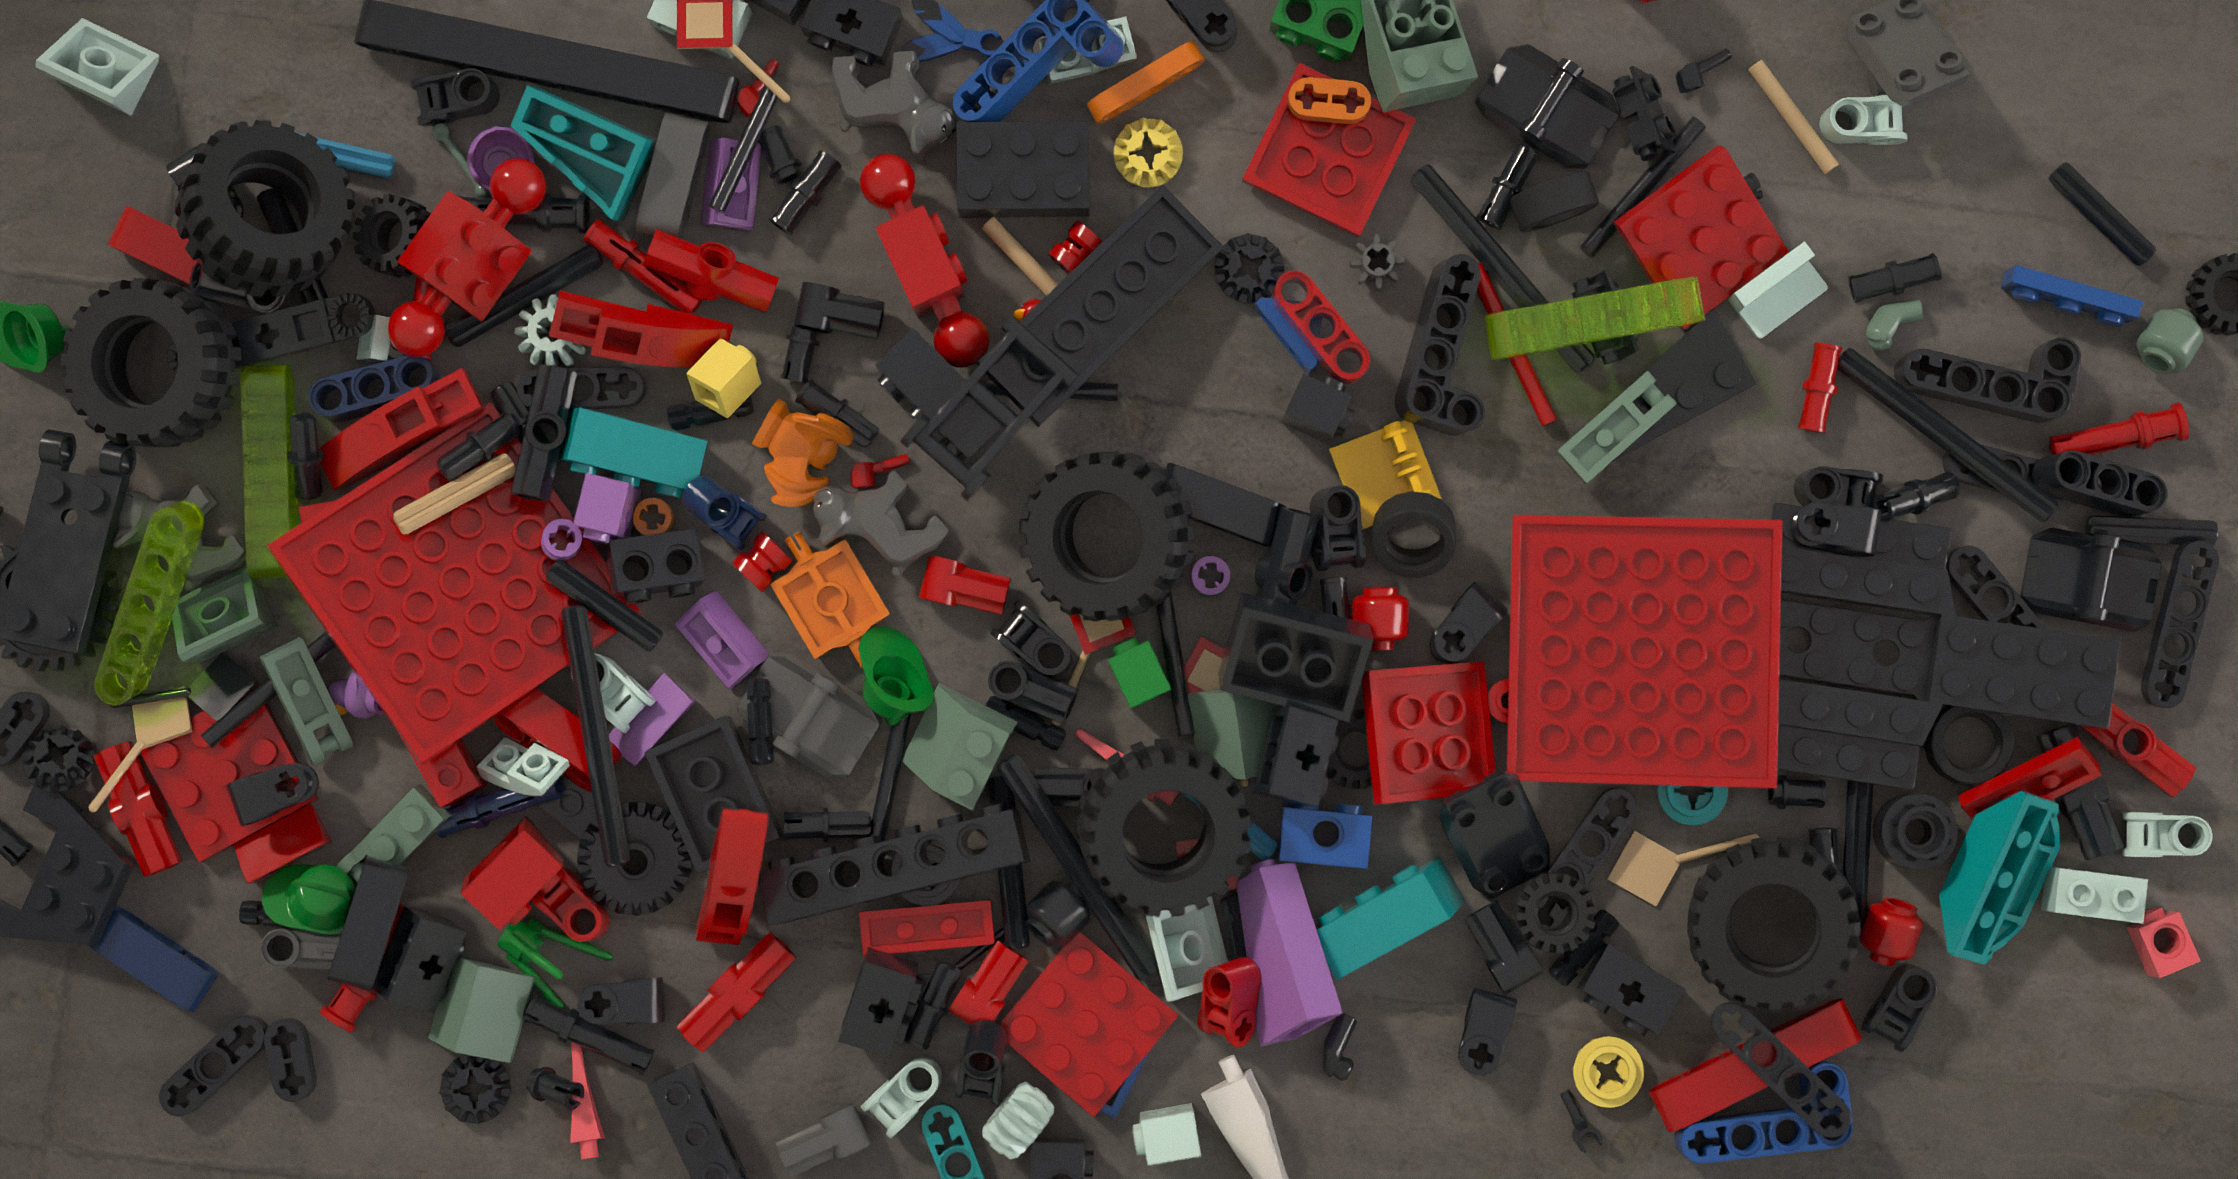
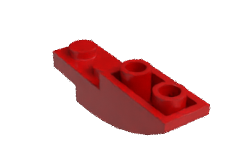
(634, 335)
(398, 427)
(732, 877)

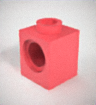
(2178, 954)

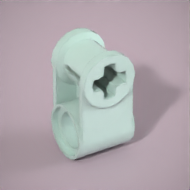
(1873, 119)
(621, 694)
(2158, 835)
(898, 1099)

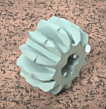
(541, 346)
(1018, 1120)

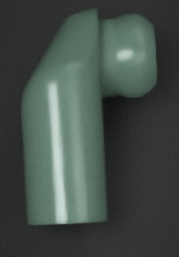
(1887, 320)

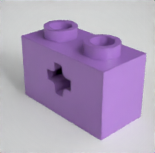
(606, 508)

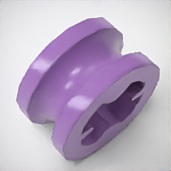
(551, 531)
(1220, 566)

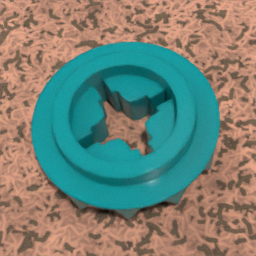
(1704, 809)

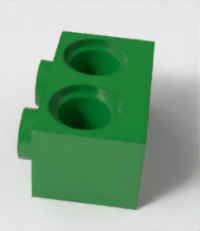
(1314, 30)
(1138, 672)

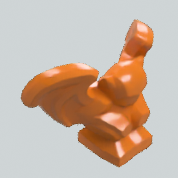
(795, 443)

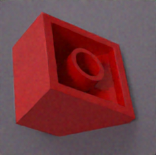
(513, 875)

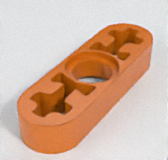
(1145, 82)

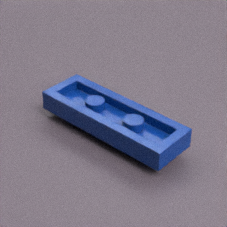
(2071, 296)

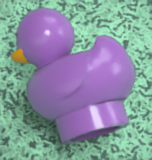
(353, 698)

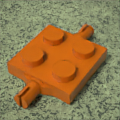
(829, 597)

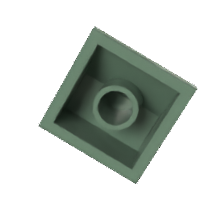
(958, 746)

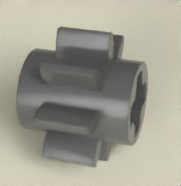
(1375, 250)

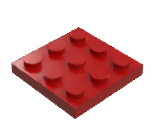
(1328, 166)
(1703, 228)
(1427, 730)
(196, 778)
(1086, 1023)

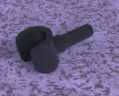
(1690, 76)
(1579, 1121)

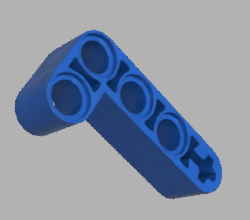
(1031, 66)
(1763, 1126)

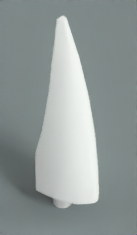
(1245, 1121)

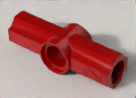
(710, 271)
(2152, 757)
(139, 811)
(736, 992)

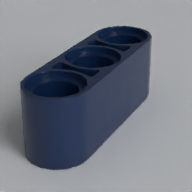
(355, 382)
(156, 960)

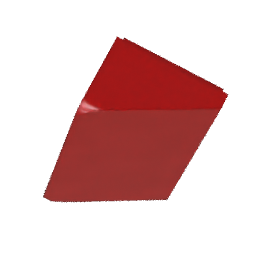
(281, 844)

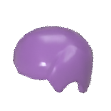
(493, 148)

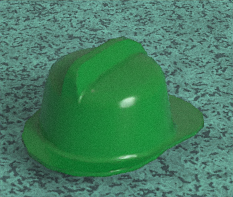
(30, 335)
(894, 675)
(309, 898)

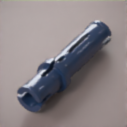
(481, 810)

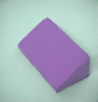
(741, 209)
(722, 639)
(653, 721)

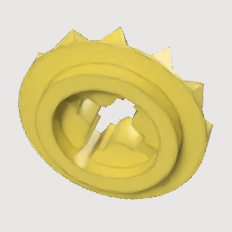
(1134, 167)
(1628, 1066)

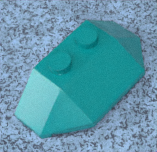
(1998, 875)

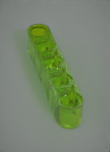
(1594, 318)
(267, 473)
(162, 588)

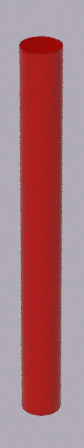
(1520, 363)

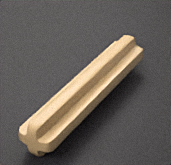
(454, 493)

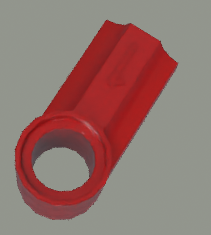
(953, 584)
(985, 993)

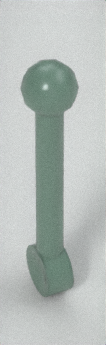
(443, 133)

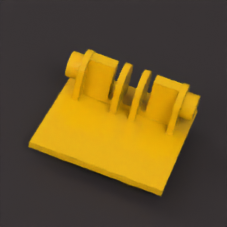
(1384, 466)

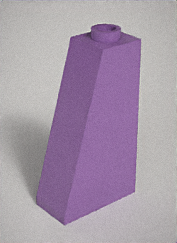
(1285, 946)

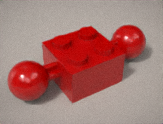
(465, 256)
(920, 261)

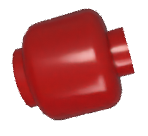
(1386, 614)
(1891, 931)

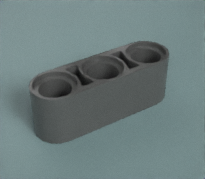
(673, 175)

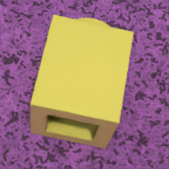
(724, 377)

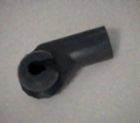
(1334, 1047)

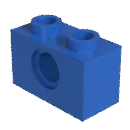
(1348, 849)

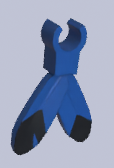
(950, 33)

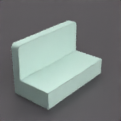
(1779, 292)

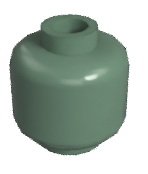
(2169, 341)

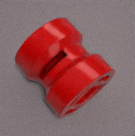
(1075, 248)
(762, 561)

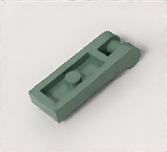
(1614, 429)
(306, 699)
(398, 832)

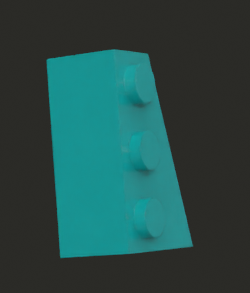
(588, 148)
(631, 451)
(1388, 916)

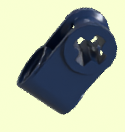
(721, 510)

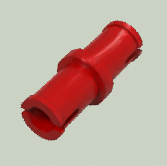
(1820, 387)

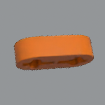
(1331, 90)

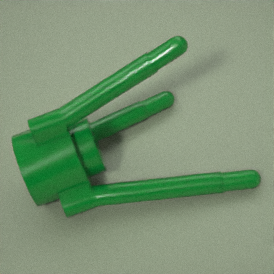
(523, 946)

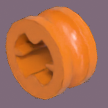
(663, 508)

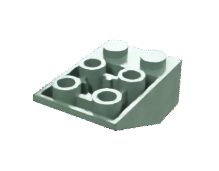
(1416, 52)

